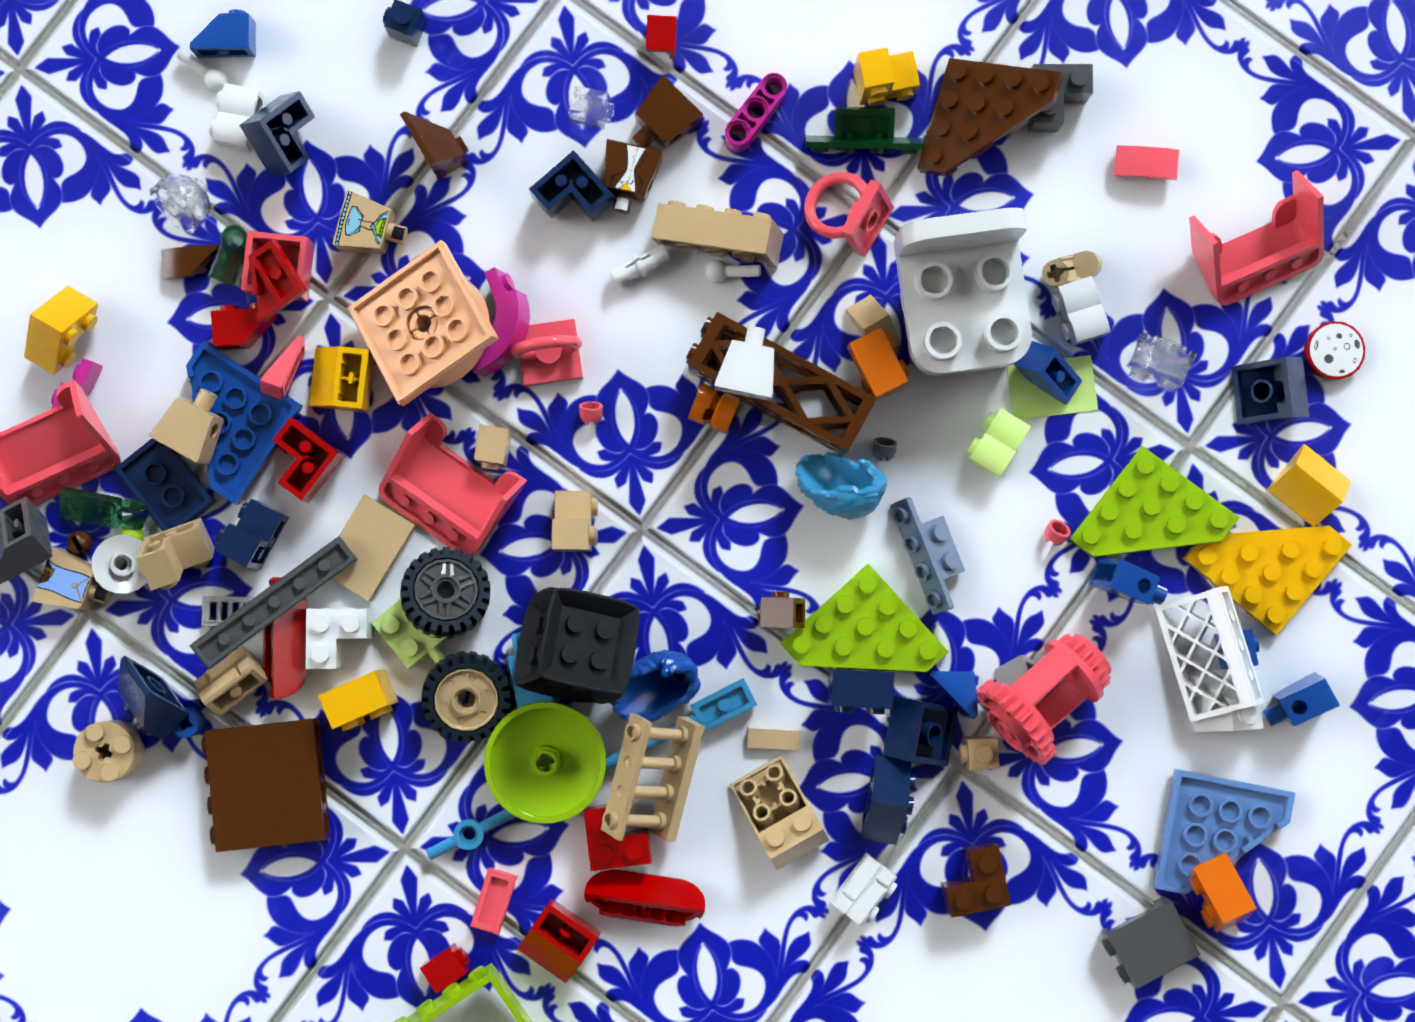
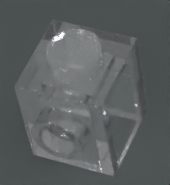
(590, 107)

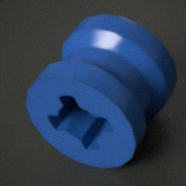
(193, 723)

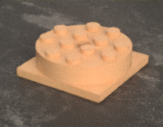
(397, 320)

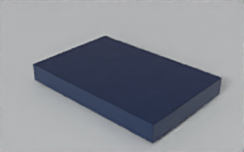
(165, 485)

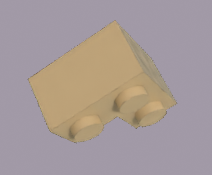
(573, 521)
(173, 550)

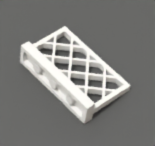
(1233, 645)

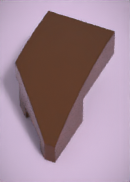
(186, 261)

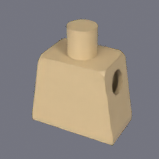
(191, 427)

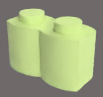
(998, 442)

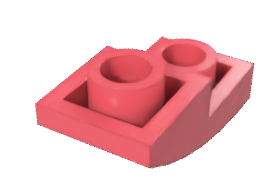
(1147, 162)

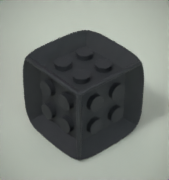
(577, 645)

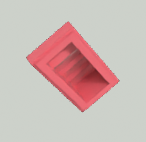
(280, 375)

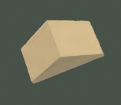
(869, 316)

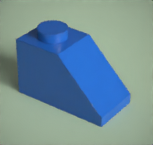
(227, 36)
(1049, 371)

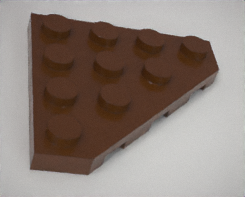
(981, 106)

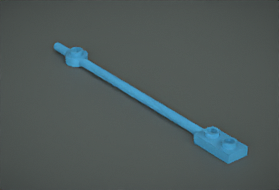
(708, 712)

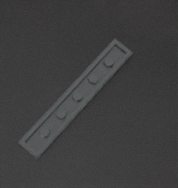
(273, 602)

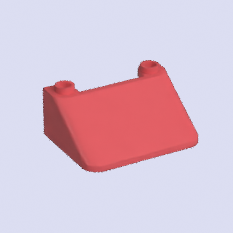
(55, 450)
(445, 490)

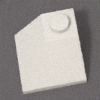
(1238, 720)

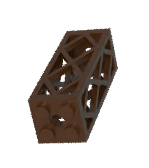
(813, 379)

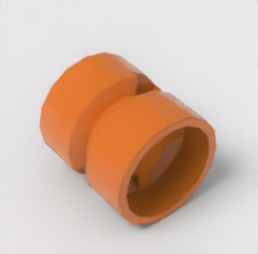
(714, 408)

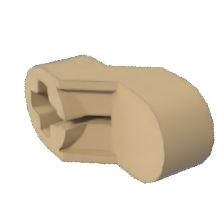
(1057, 271)

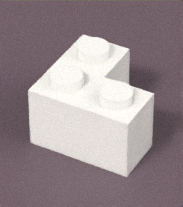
(327, 630)

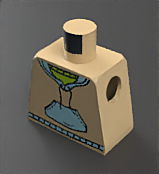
(366, 226)

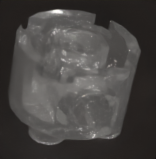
(1160, 361)

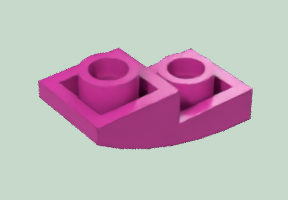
(85, 375)

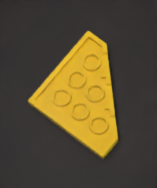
(1270, 569)

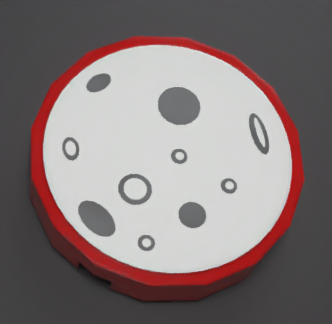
(1334, 350)

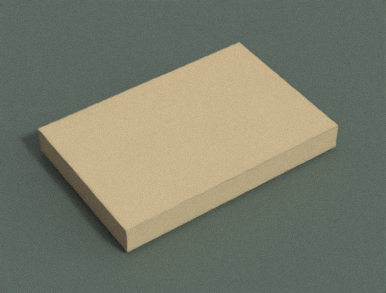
(376, 540)

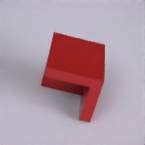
(661, 34)

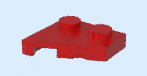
(273, 280)

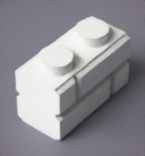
(864, 890)

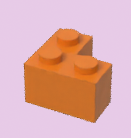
(878, 365)
(1223, 893)

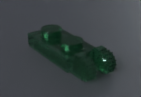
(100, 509)

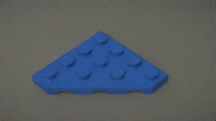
(248, 416)

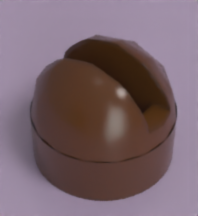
(84, 540)

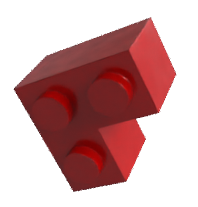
(313, 460)
(610, 853)

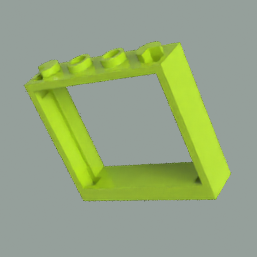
(456, 992)

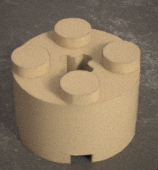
(93, 759)

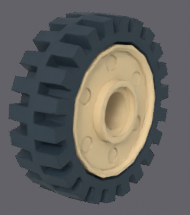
(472, 674)

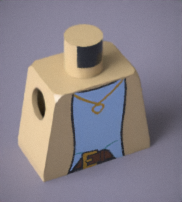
(69, 582)

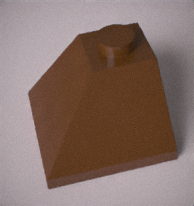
(437, 144)

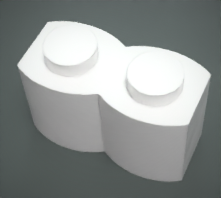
(235, 107)
(1081, 311)

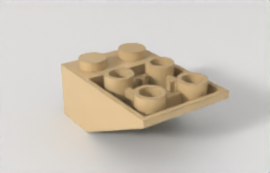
(779, 812)

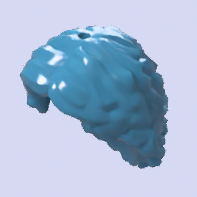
(841, 484)

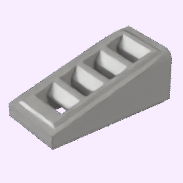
(206, 607)

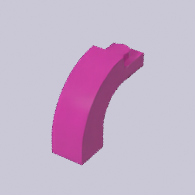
(510, 322)

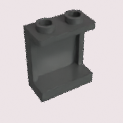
(1150, 944)

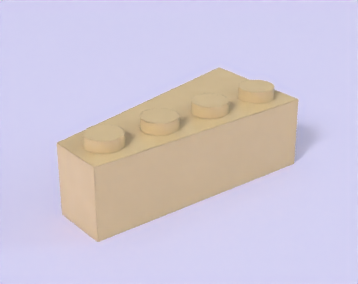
(718, 232)

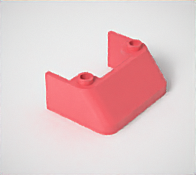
(1266, 254)

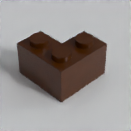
(984, 887)

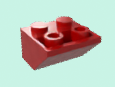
(559, 940)

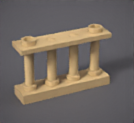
(674, 784)

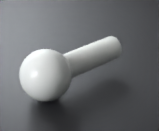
(213, 78)
(718, 271)

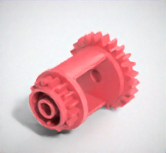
(1029, 726)

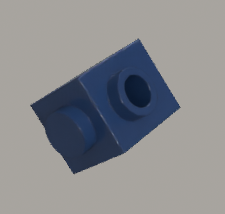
(404, 22)

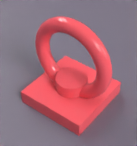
(864, 217)
(550, 353)

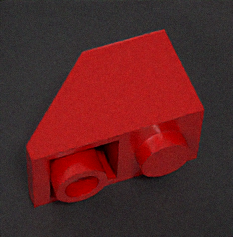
(237, 327)

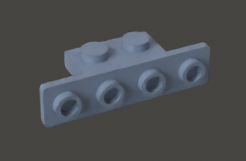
(930, 551)

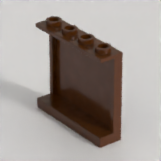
(266, 785)

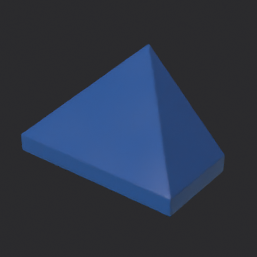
(960, 688)

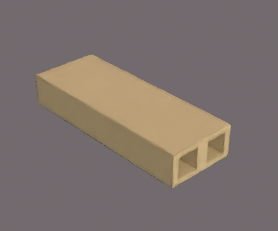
(773, 739)

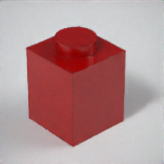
(446, 967)

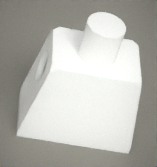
(748, 367)

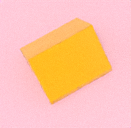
(1310, 486)

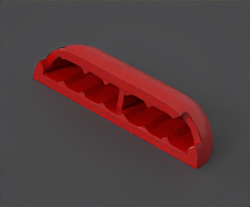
(286, 650)
(645, 897)

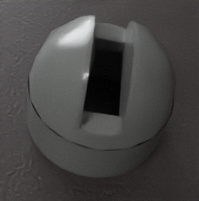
(884, 447)

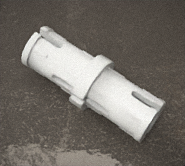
(639, 265)

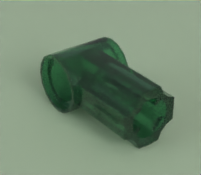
(229, 259)

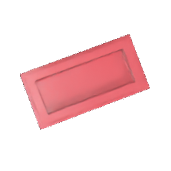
(493, 901)

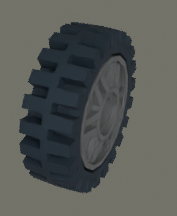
(445, 615)

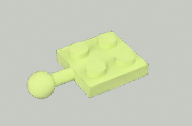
(405, 639)

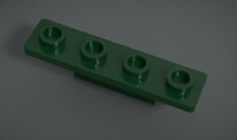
(864, 129)

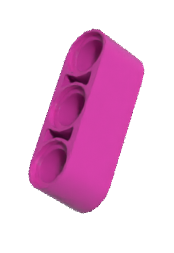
(758, 99)

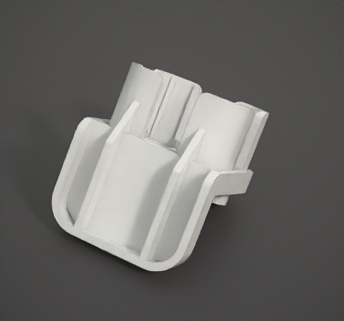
(964, 291)

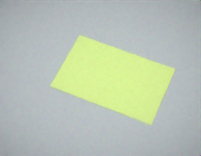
(1033, 402)

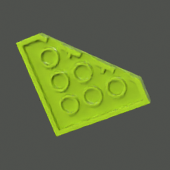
(1152, 510)
(865, 629)

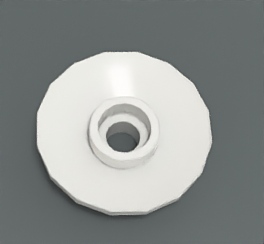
(104, 564)

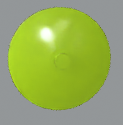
(545, 762)

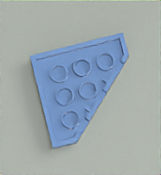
(1211, 818)

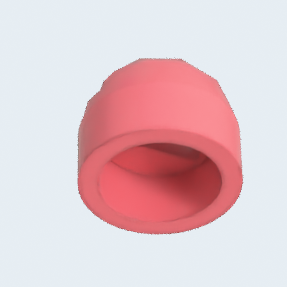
(591, 412)
(1056, 532)

